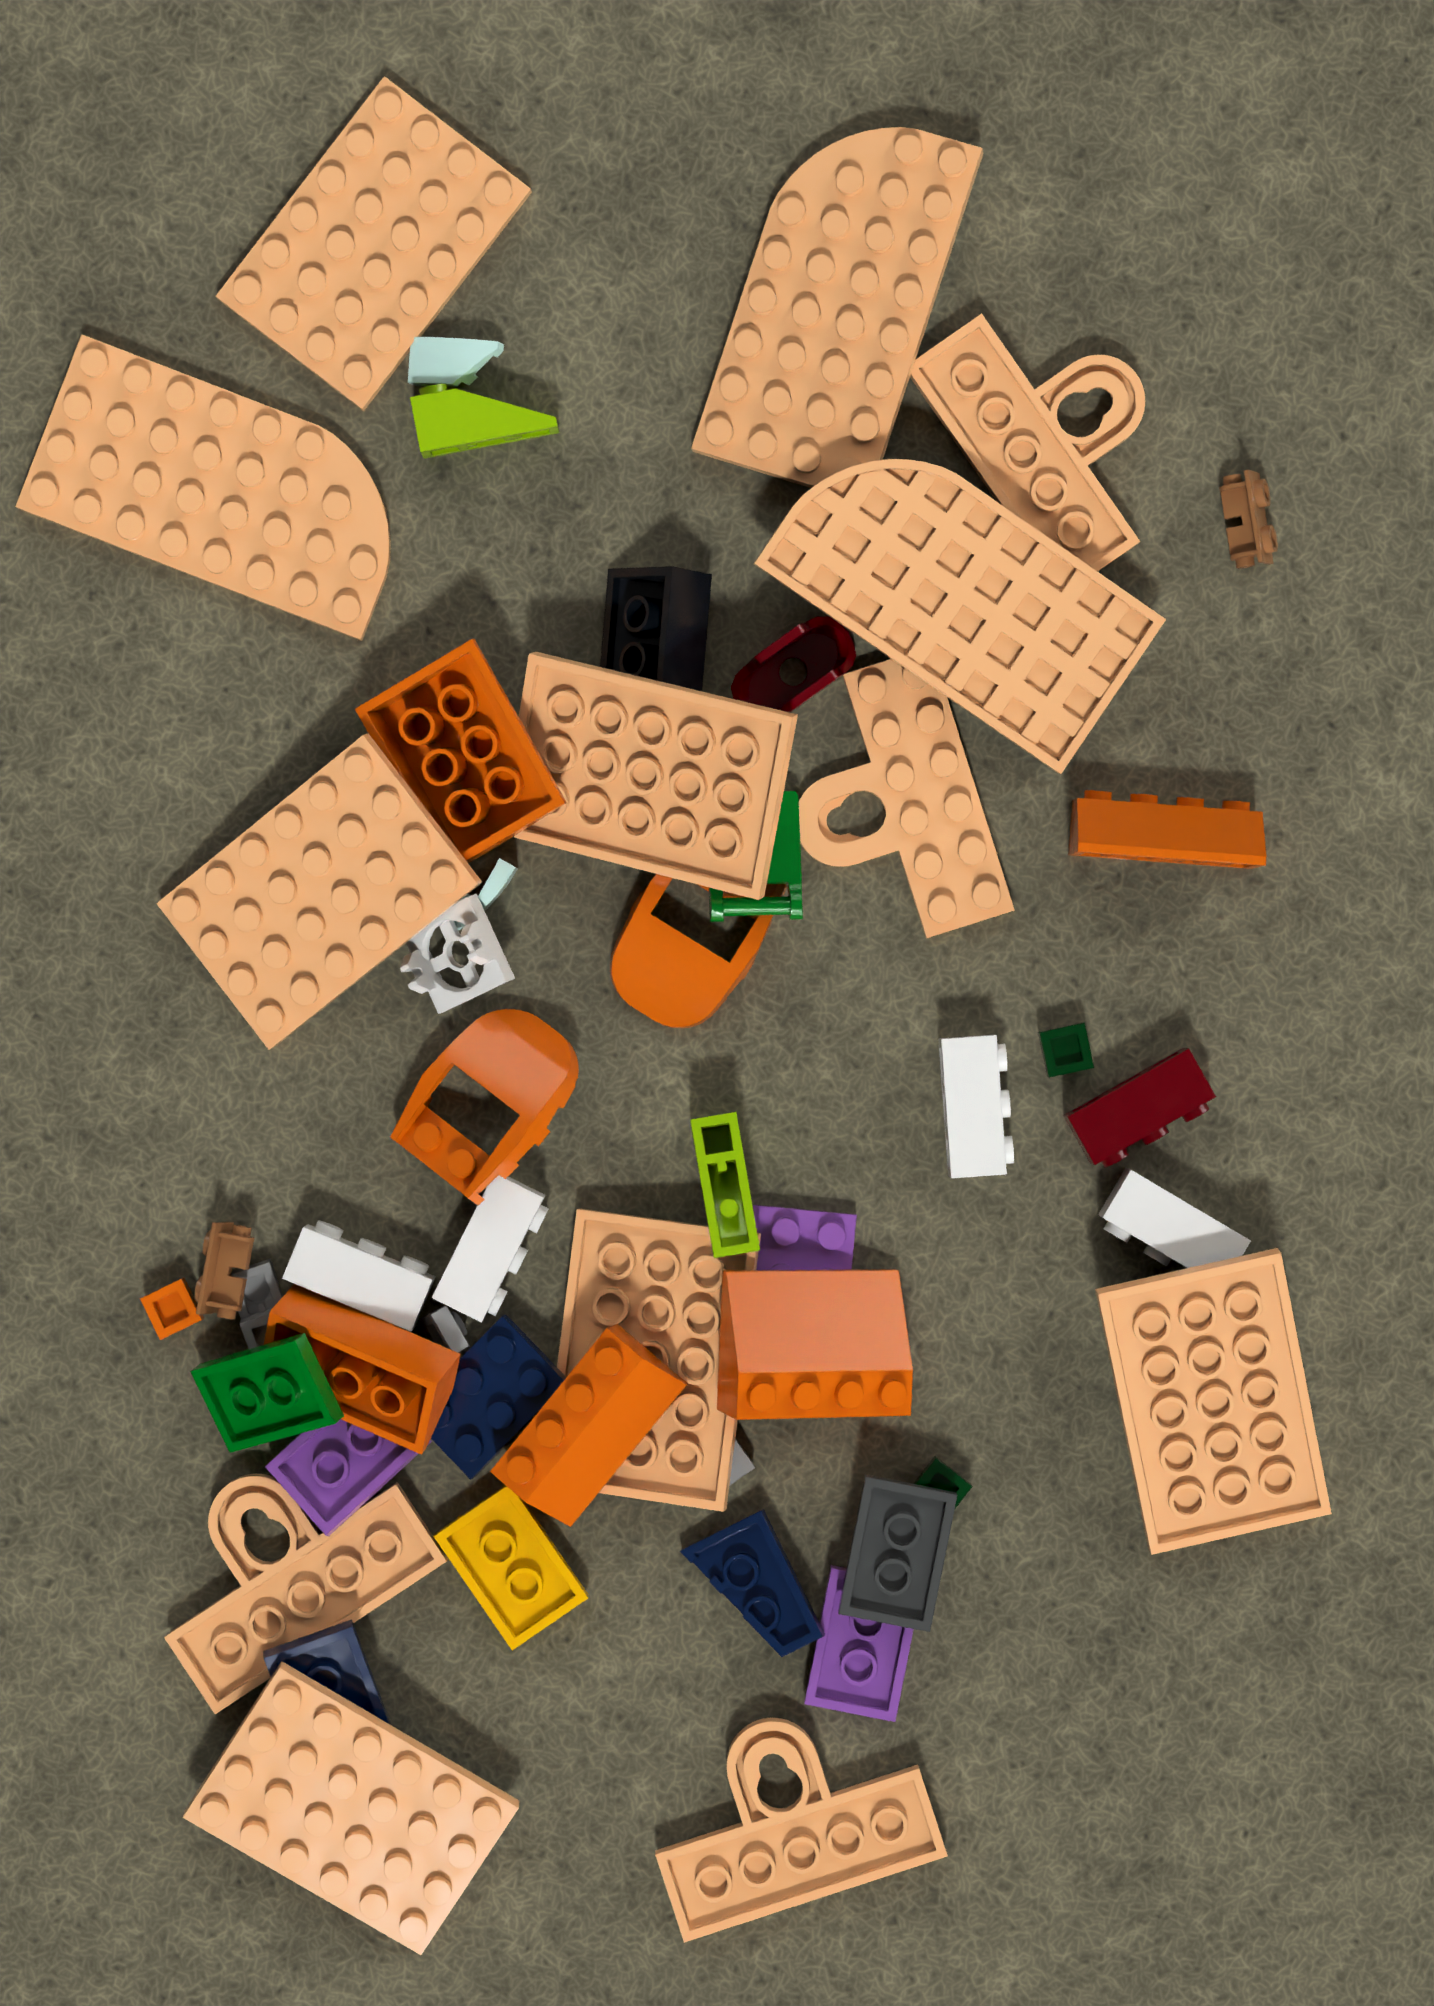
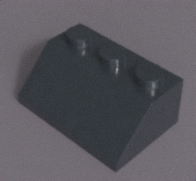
(657, 624)

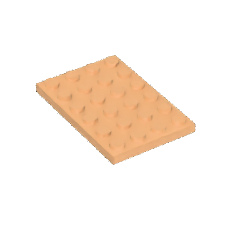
(373, 243)
(658, 773)
(319, 891)
(667, 1294)
(1214, 1401)
(351, 1808)

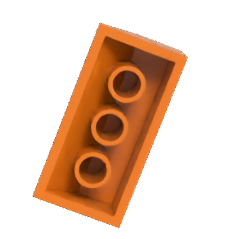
(1167, 832)
(376, 1370)
(589, 1426)

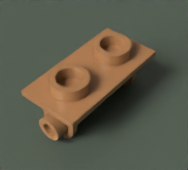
(1248, 501)
(216, 1289)

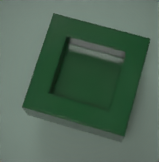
(1066, 1050)
(942, 1477)

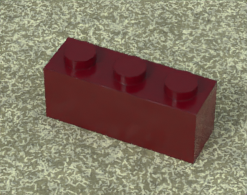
(1140, 1108)

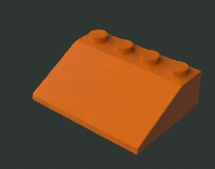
(463, 751)
(813, 1344)

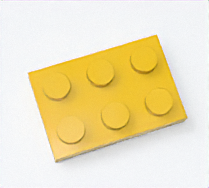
(511, 1566)

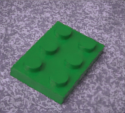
(267, 1393)

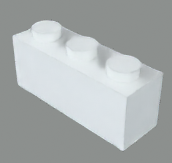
(975, 1106)
(1167, 1224)
(491, 1248)
(359, 1275)

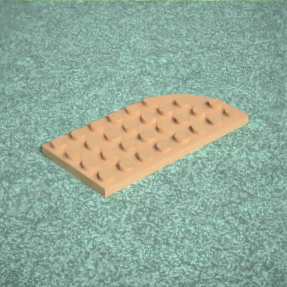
(837, 305)
(212, 487)
(964, 599)

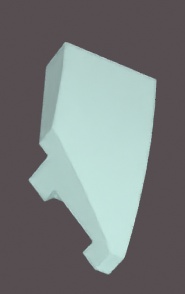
(449, 360)
(494, 886)

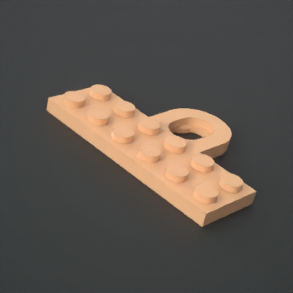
(1018, 444)
(926, 798)
(304, 1592)
(799, 1850)

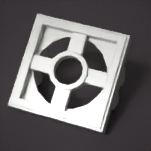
(482, 948)

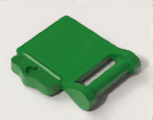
(784, 869)

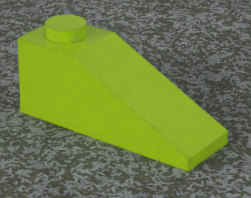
(466, 421)
(724, 1185)

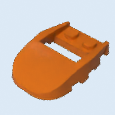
(671, 973)
(518, 1063)

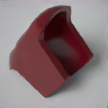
(818, 643)

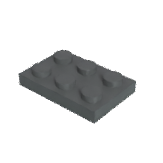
(897, 1553)

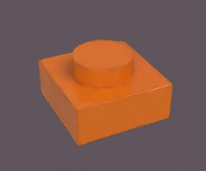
(171, 1308)

